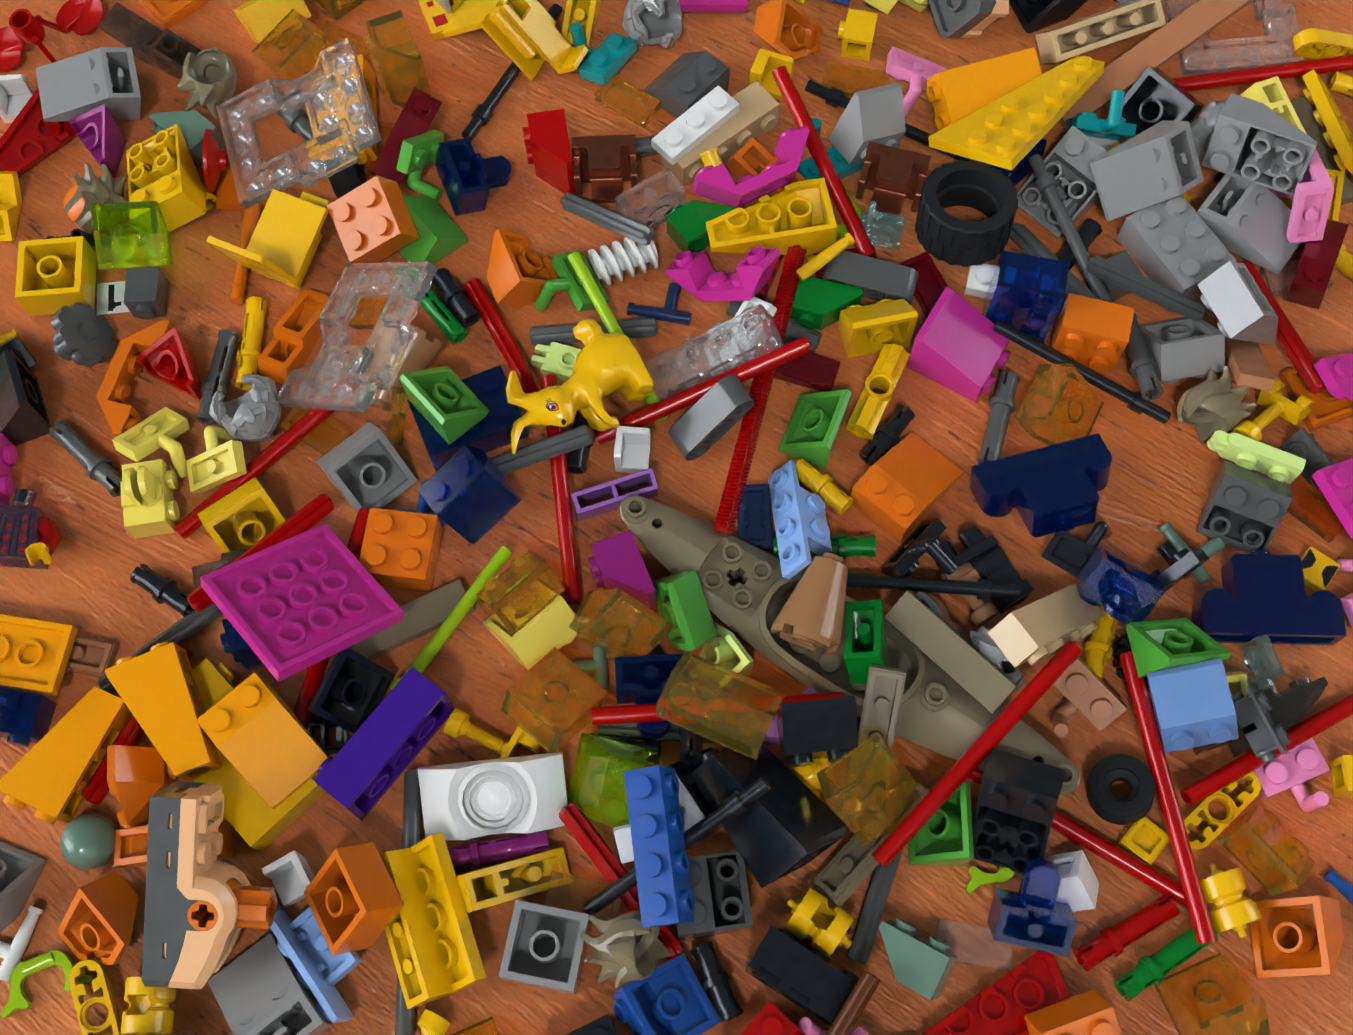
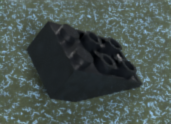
(1015, 810)

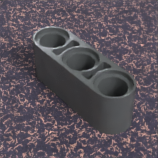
(877, 277)
(711, 417)

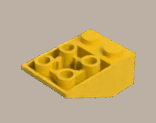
(165, 173)

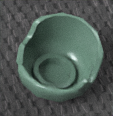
(88, 841)

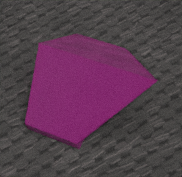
(101, 136)

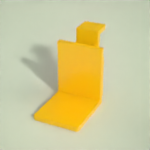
(521, 31)
(283, 238)

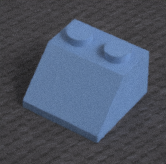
(1193, 705)

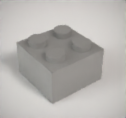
(545, 947)

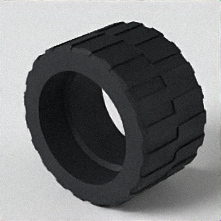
(971, 186)

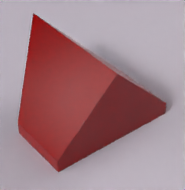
(172, 363)

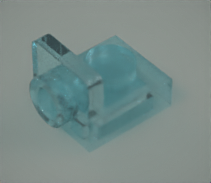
(882, 227)
(1263, 661)

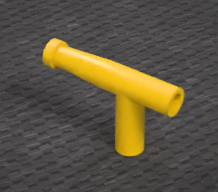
(814, 263)

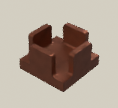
(604, 164)
(893, 177)

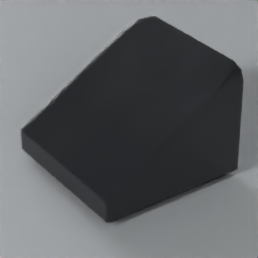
(347, 180)

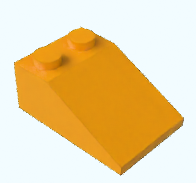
(263, 739)

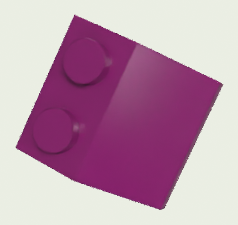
(620, 565)

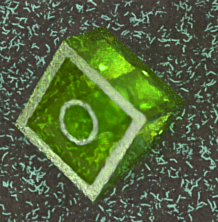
(130, 235)
(599, 778)

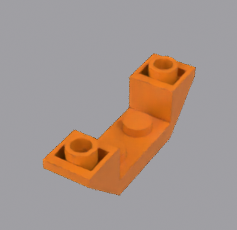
(124, 367)

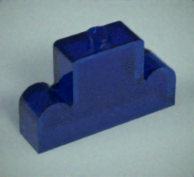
(1048, 486)
(1268, 597)

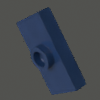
(754, 517)

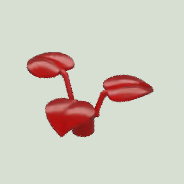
(74, 15)

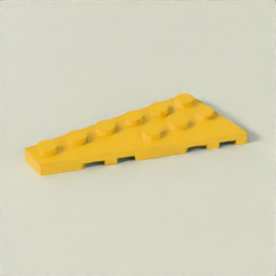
(1018, 120)

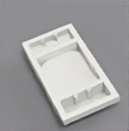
(493, 796)

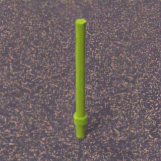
(602, 308)
(458, 613)

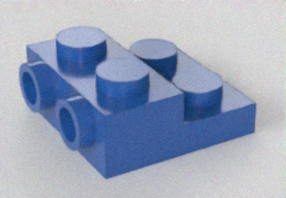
(666, 1002)

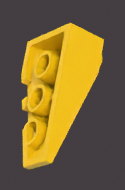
(789, 218)

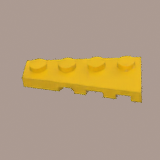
(1329, 115)

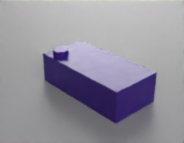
(385, 744)

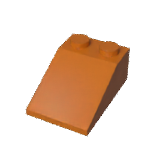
(904, 486)

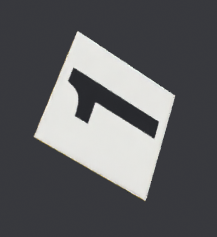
(111, 298)

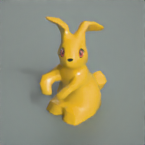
(601, 368)

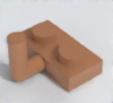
(1085, 694)

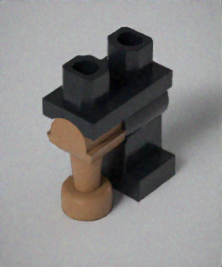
(984, 561)

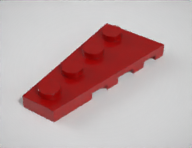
(1004, 1003)

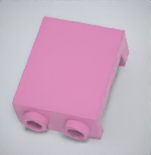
(1310, 203)

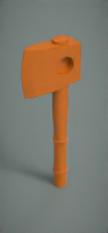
(228, 200)

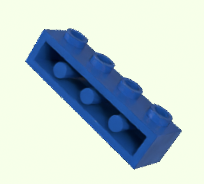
(659, 847)

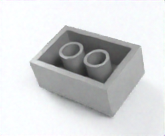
(1173, 245)

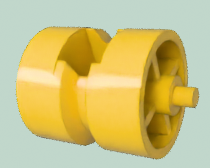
(1229, 905)
(819, 923)
(147, 1009)

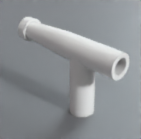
(13, 952)

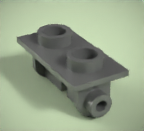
(1305, 446)
(1267, 736)

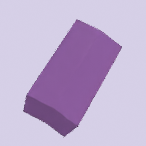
(611, 488)

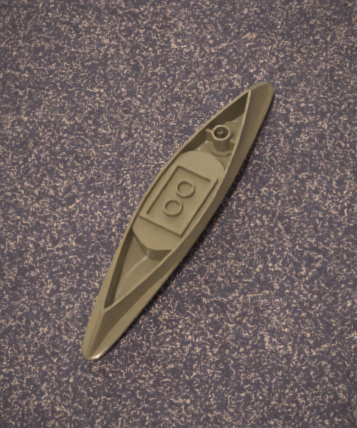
(933, 705)

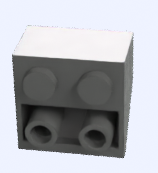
(1244, 508)
(718, 894)

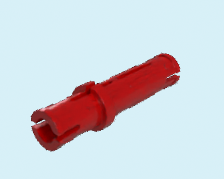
(1115, 939)

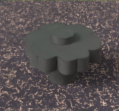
(82, 335)

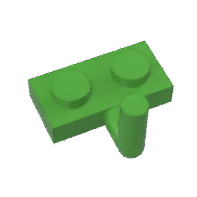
(417, 154)
(567, 281)

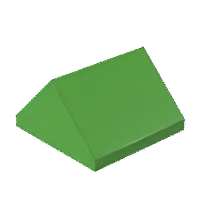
(436, 230)
(443, 401)
(815, 426)
(685, 606)
(1170, 644)
(947, 835)

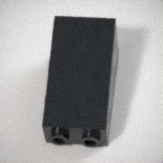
(782, 826)

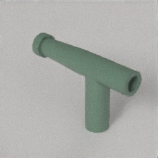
(1178, 544)
(597, 666)

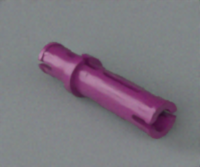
(500, 849)

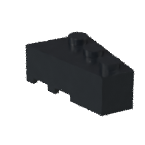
(801, 975)

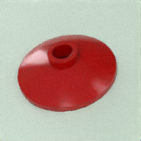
(213, 160)

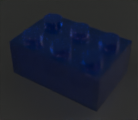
(1026, 292)
(487, 434)

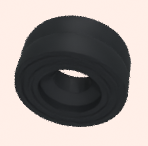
(1125, 769)

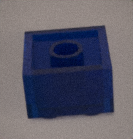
(469, 493)

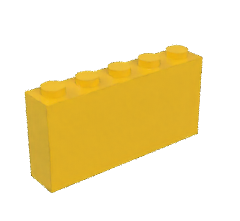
(242, 804)

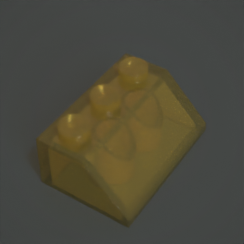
(395, 57)
(719, 704)

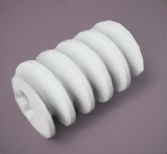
(622, 259)

